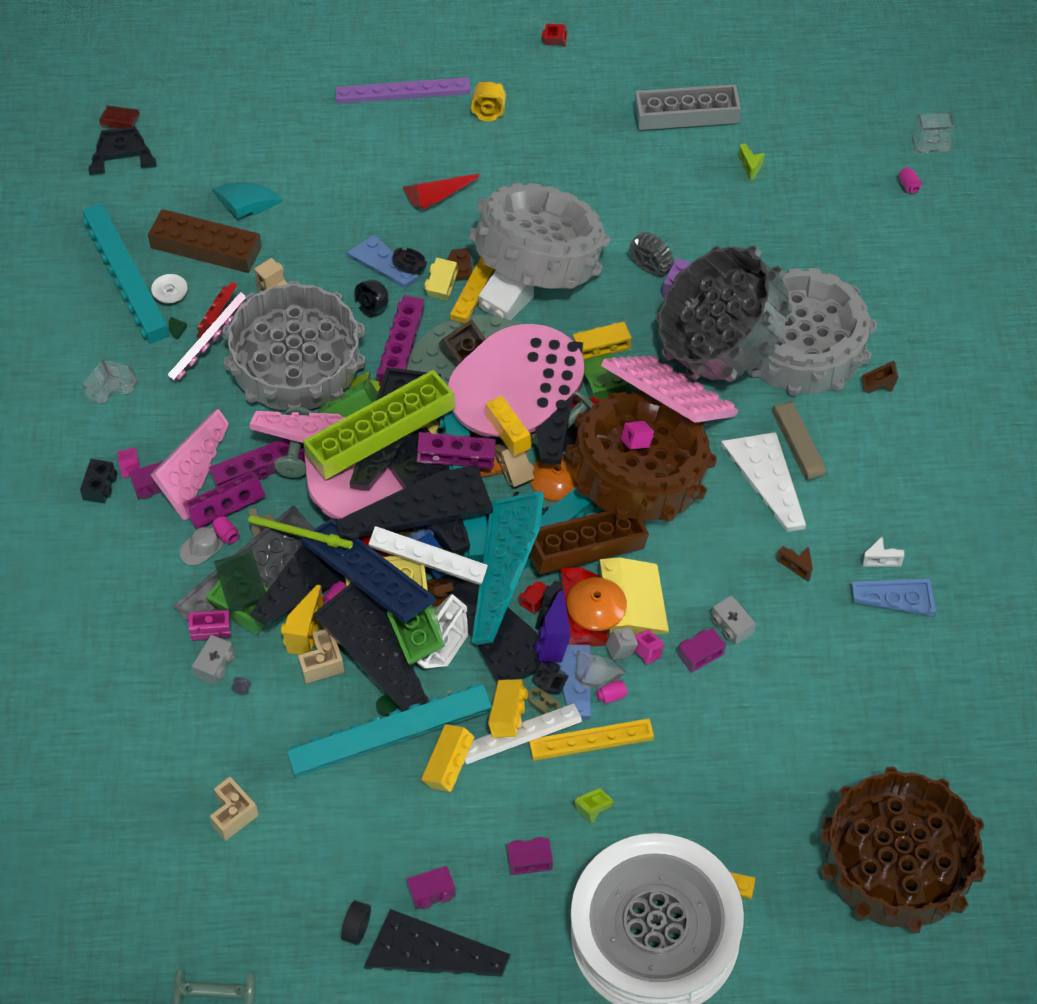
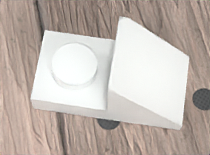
(878, 557)

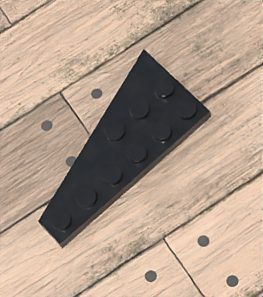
(423, 947)

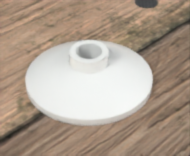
(169, 288)

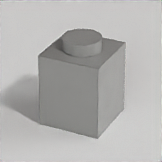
(621, 643)

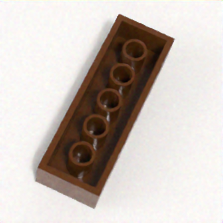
(205, 240)
(586, 541)

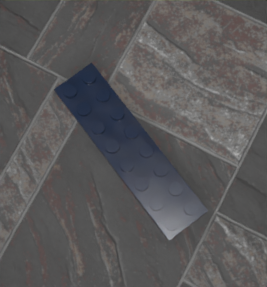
(372, 574)

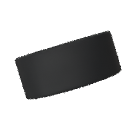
(355, 922)

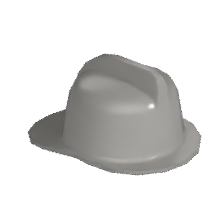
(200, 546)

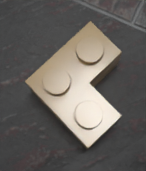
(269, 275)
(516, 468)
(322, 662)
(236, 809)

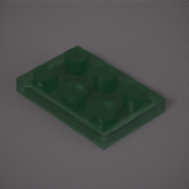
(240, 580)

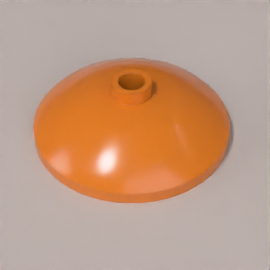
(551, 482)
(593, 612)

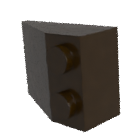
(462, 342)

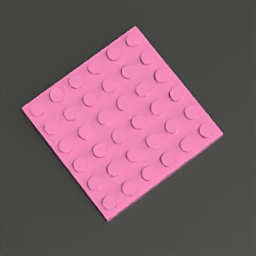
(671, 388)

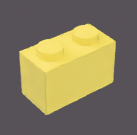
(441, 279)

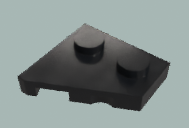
(549, 596)

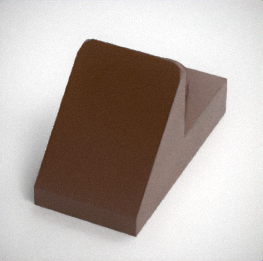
(883, 376)
(799, 565)
(439, 589)

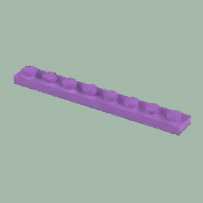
(402, 90)

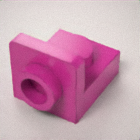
(128, 461)

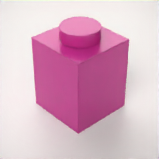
(637, 435)

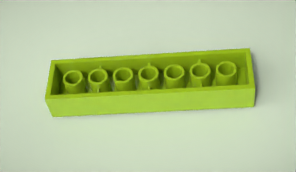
(379, 424)

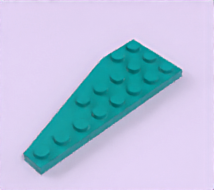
(507, 547)

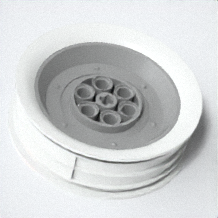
(688, 883)

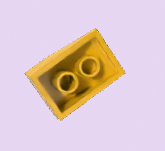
(301, 623)

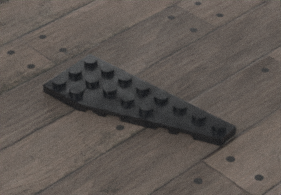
(553, 431)
(370, 468)
(408, 472)
(433, 500)
(271, 551)
(369, 639)
(512, 651)

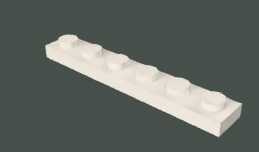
(427, 555)
(529, 731)

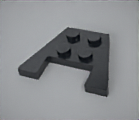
(117, 144)

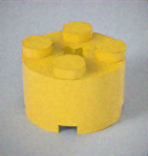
(488, 101)

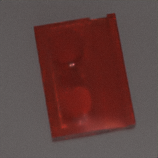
(119, 117)

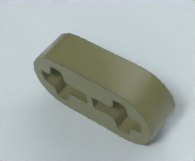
(546, 702)

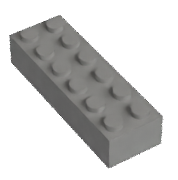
(687, 107)

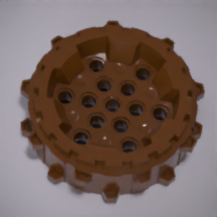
(640, 481)
(884, 893)

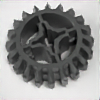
(651, 254)

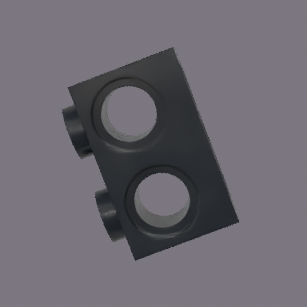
(96, 480)

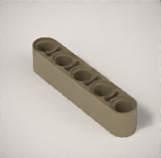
(799, 440)

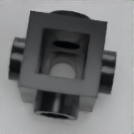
(550, 677)

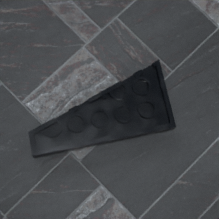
(294, 584)

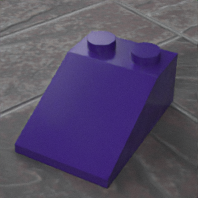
(554, 633)

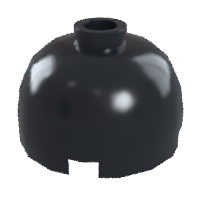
(372, 297)

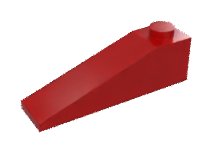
(432, 192)

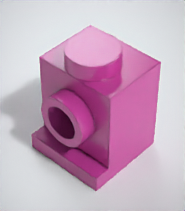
(649, 646)

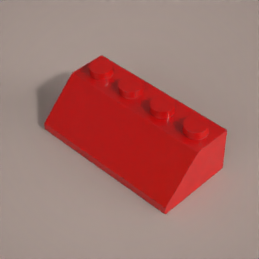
(579, 635)

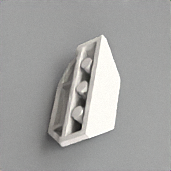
(454, 629)

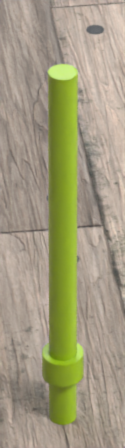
(331, 540)

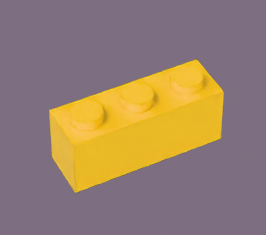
(604, 340)
(508, 425)
(507, 708)
(447, 758)

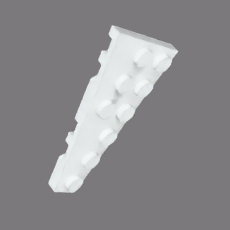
(767, 472)

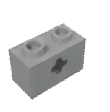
(733, 620)
(213, 660)

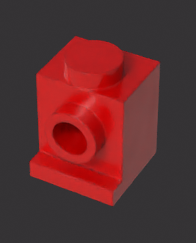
(555, 34)
(532, 597)

